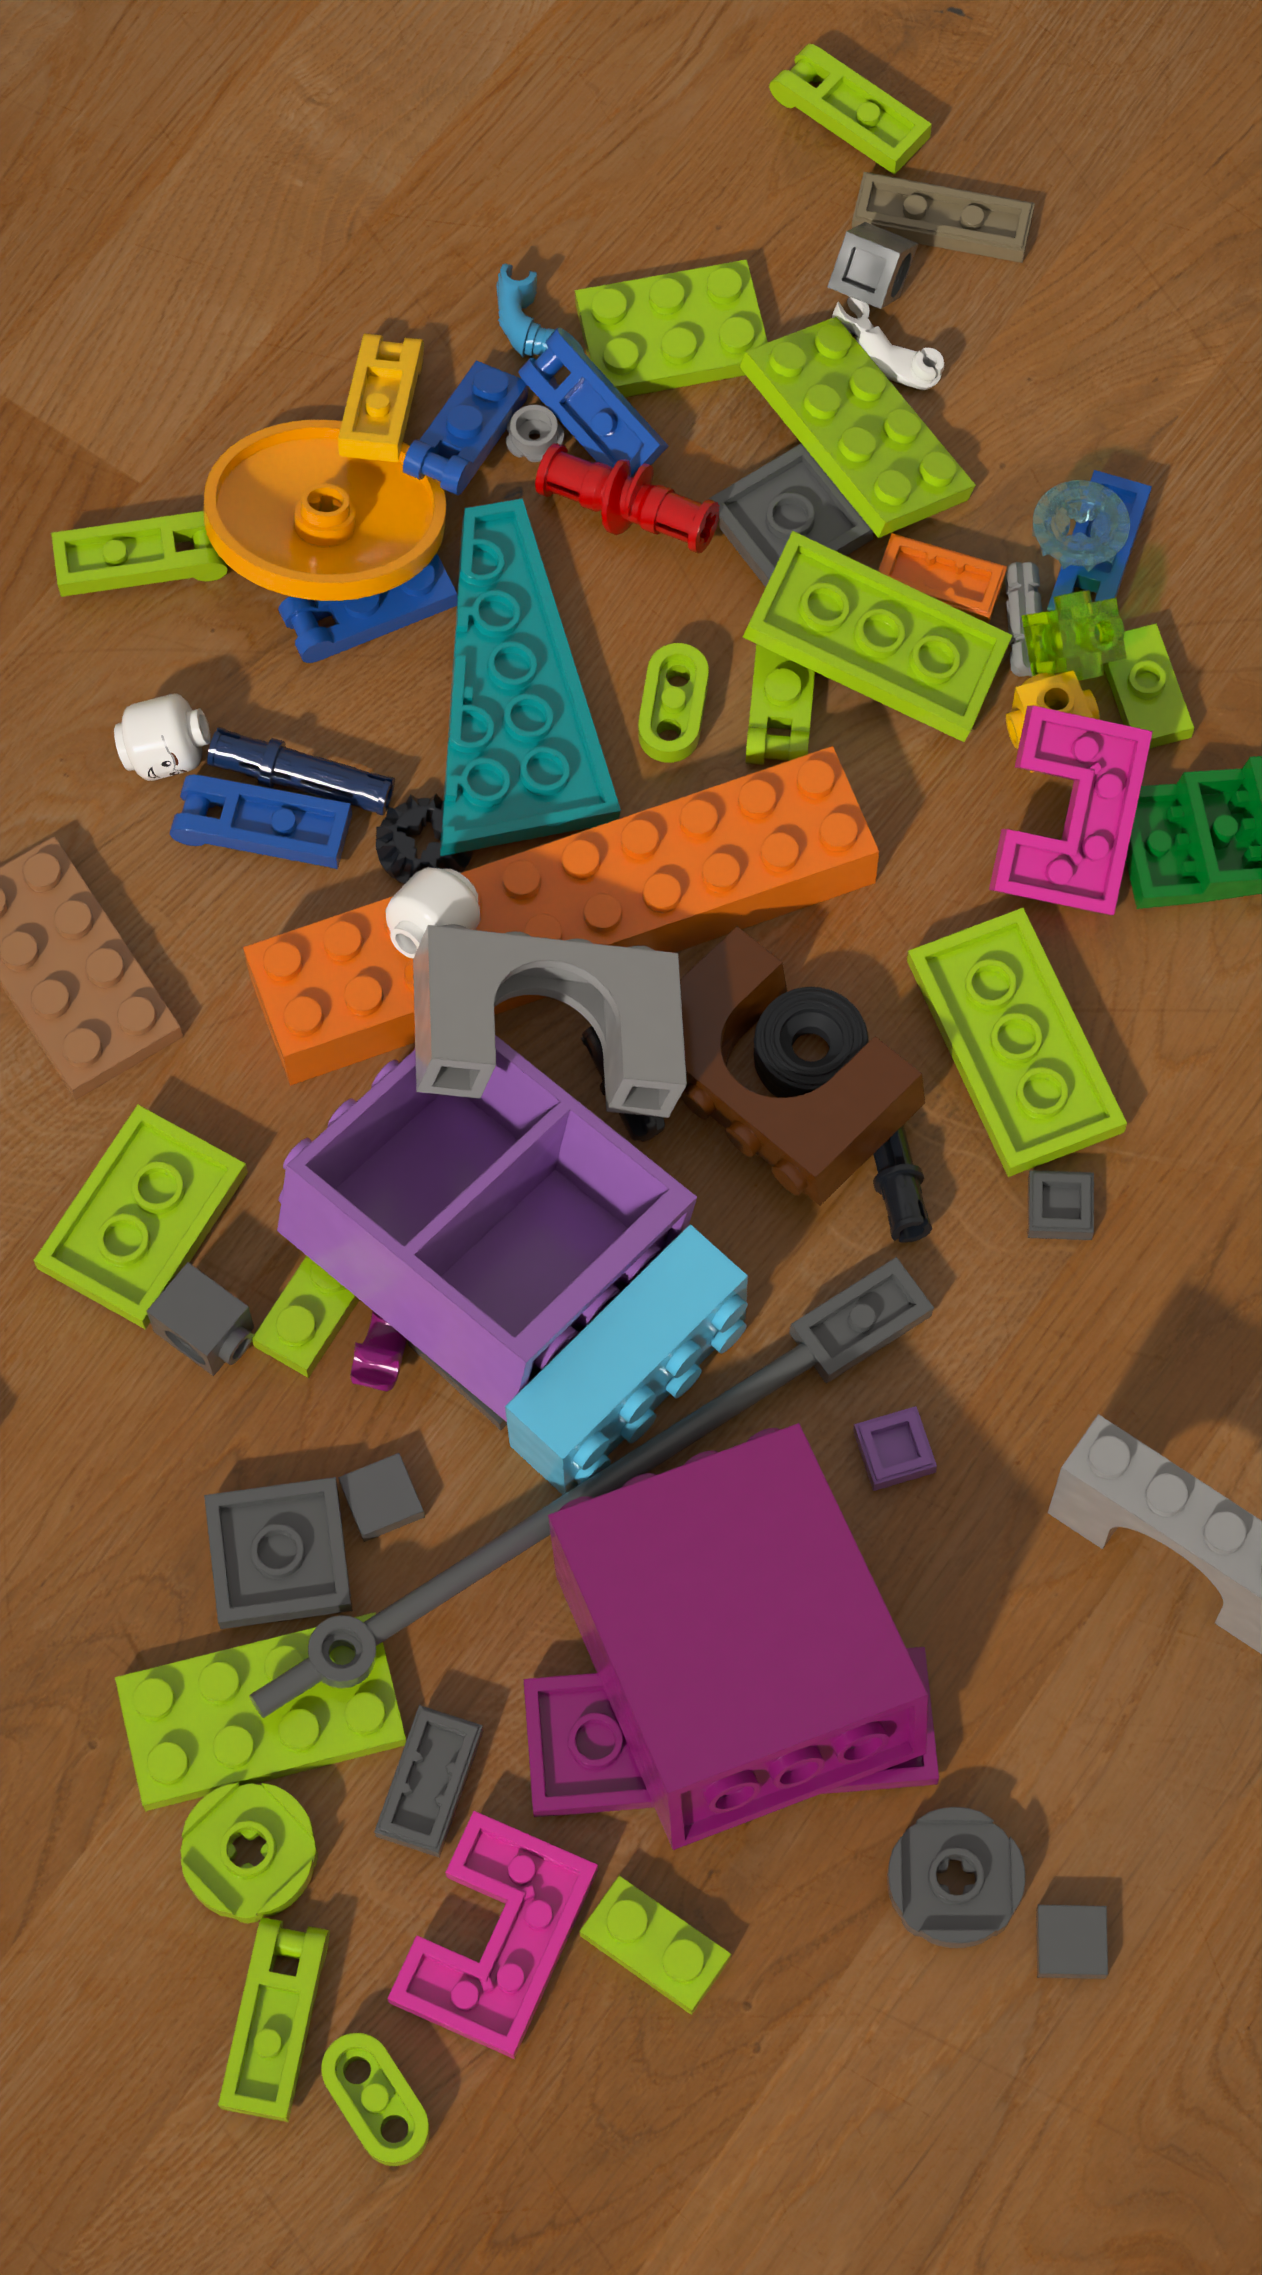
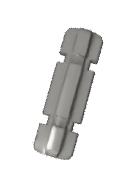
(1022, 588)

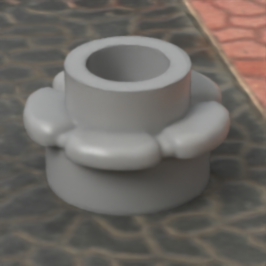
(528, 421)

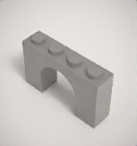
(622, 992)
(1126, 1484)

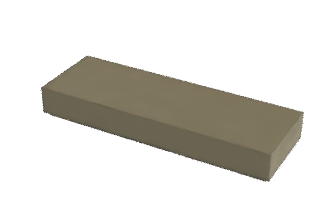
(945, 216)

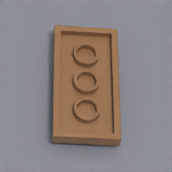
(75, 973)

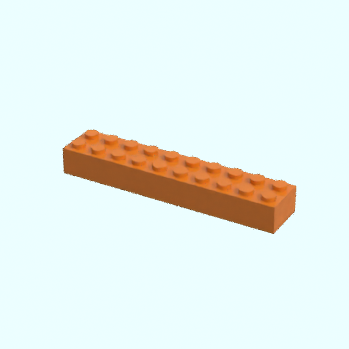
(641, 880)

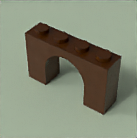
(806, 1138)

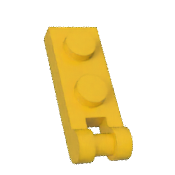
(380, 398)

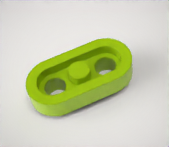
(672, 706)
(376, 2100)

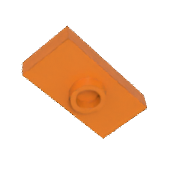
(945, 575)

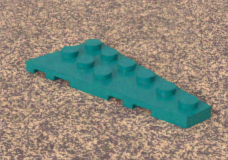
(519, 722)

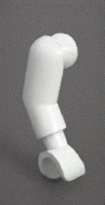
(901, 365)

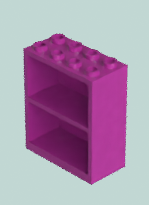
(738, 1634)

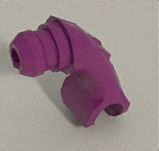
(379, 1356)

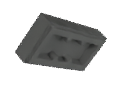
(429, 1781)

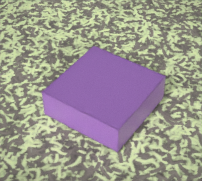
(894, 1448)

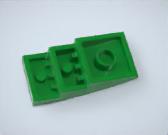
(1198, 838)

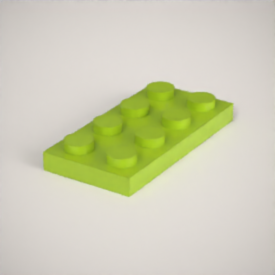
(857, 426)
(878, 636)
(1016, 1042)
(200, 1731)

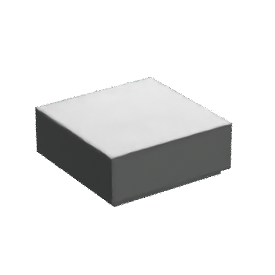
(1060, 1205)
(381, 1497)
(1071, 1941)

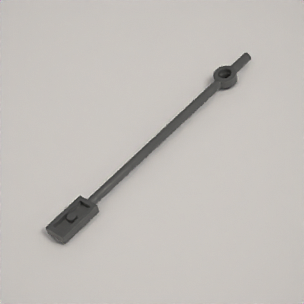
(827, 1338)

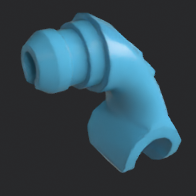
(521, 330)

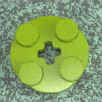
(248, 1890)

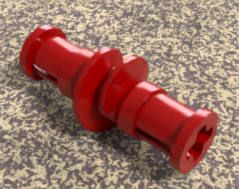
(627, 499)

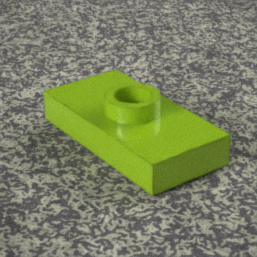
(1148, 688)

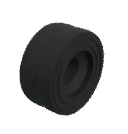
(801, 1013)

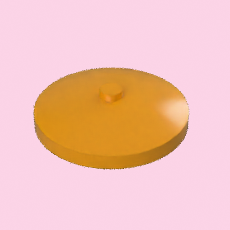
(318, 521)

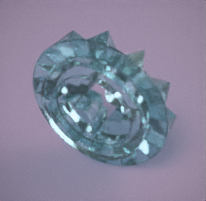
(1082, 502)

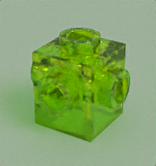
(1075, 636)

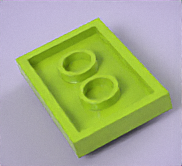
(672, 327)
(140, 1215)

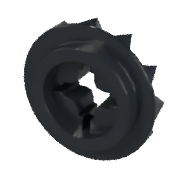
(398, 850)

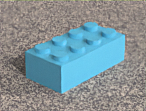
(629, 1361)

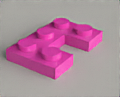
(1107, 774)
(542, 1900)

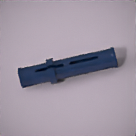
(287, 767)

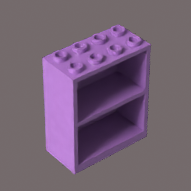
(479, 1219)

